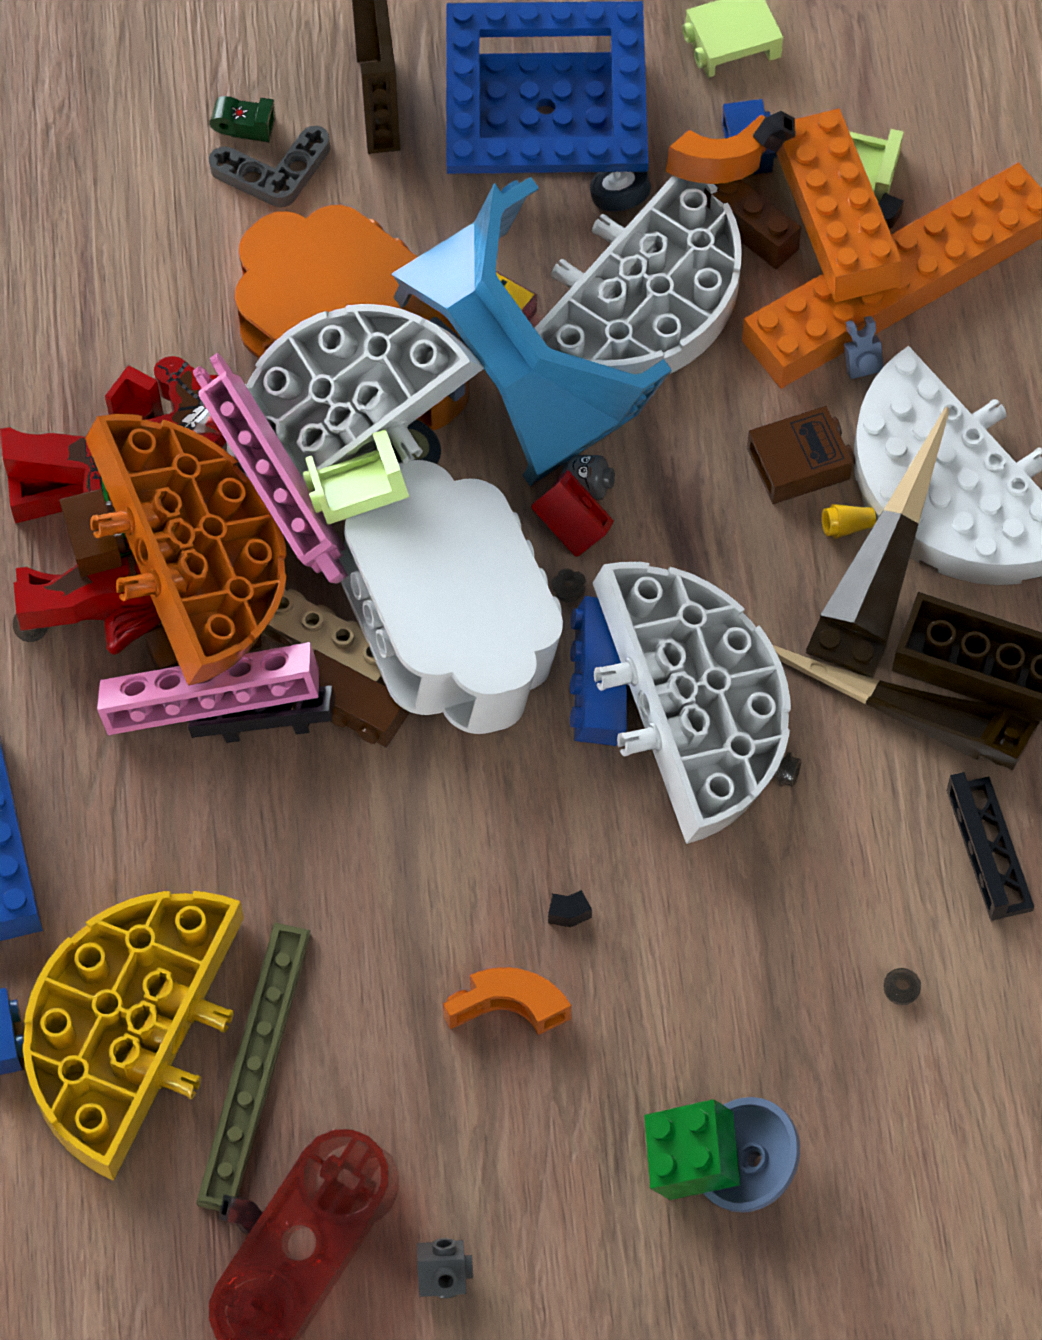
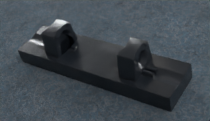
(276, 716)

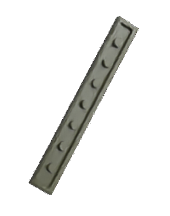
(254, 1065)

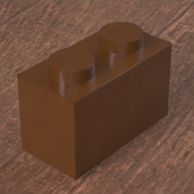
(91, 553)

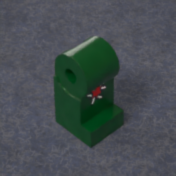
(244, 118)

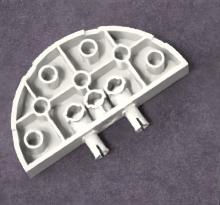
(657, 286)
(353, 376)
(980, 503)
(702, 687)

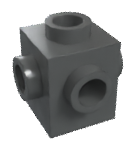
(443, 1268)

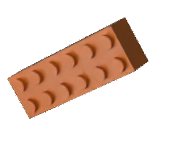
(839, 207)

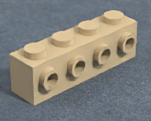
(304, 622)

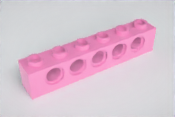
(165, 698)

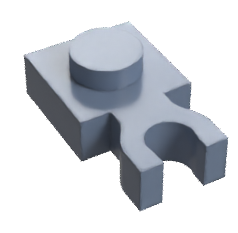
(865, 352)

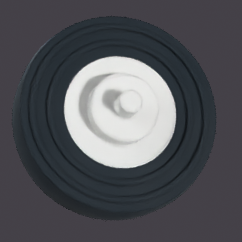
(619, 190)

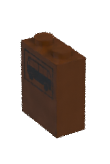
(800, 454)

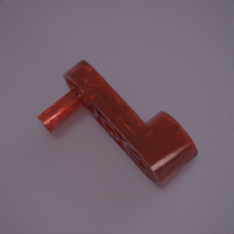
(300, 1287)

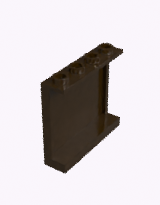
(378, 78)

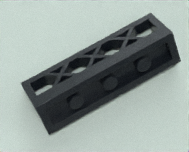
(981, 850)

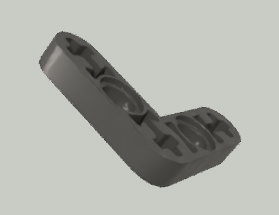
(272, 177)

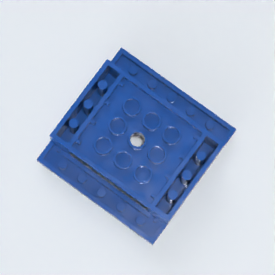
(594, 95)

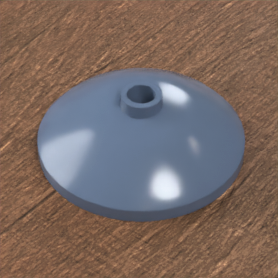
(765, 1132)

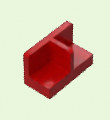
(135, 395)
(572, 514)

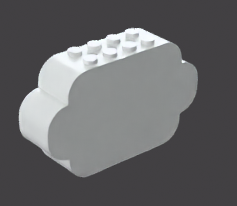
(452, 600)

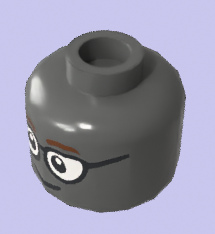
(592, 473)

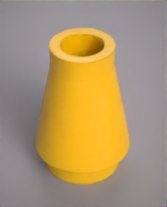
(845, 520)

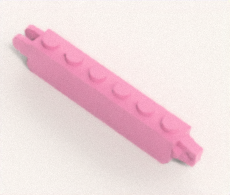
(270, 470)

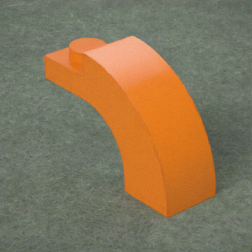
(716, 160)
(512, 991)

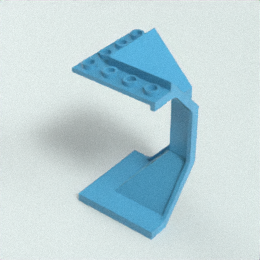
(551, 396)

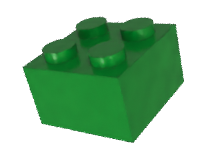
(691, 1149)

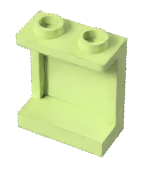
(731, 31)
(879, 159)
(357, 482)

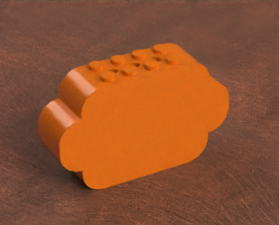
(322, 265)

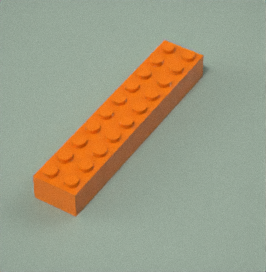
(936, 257)

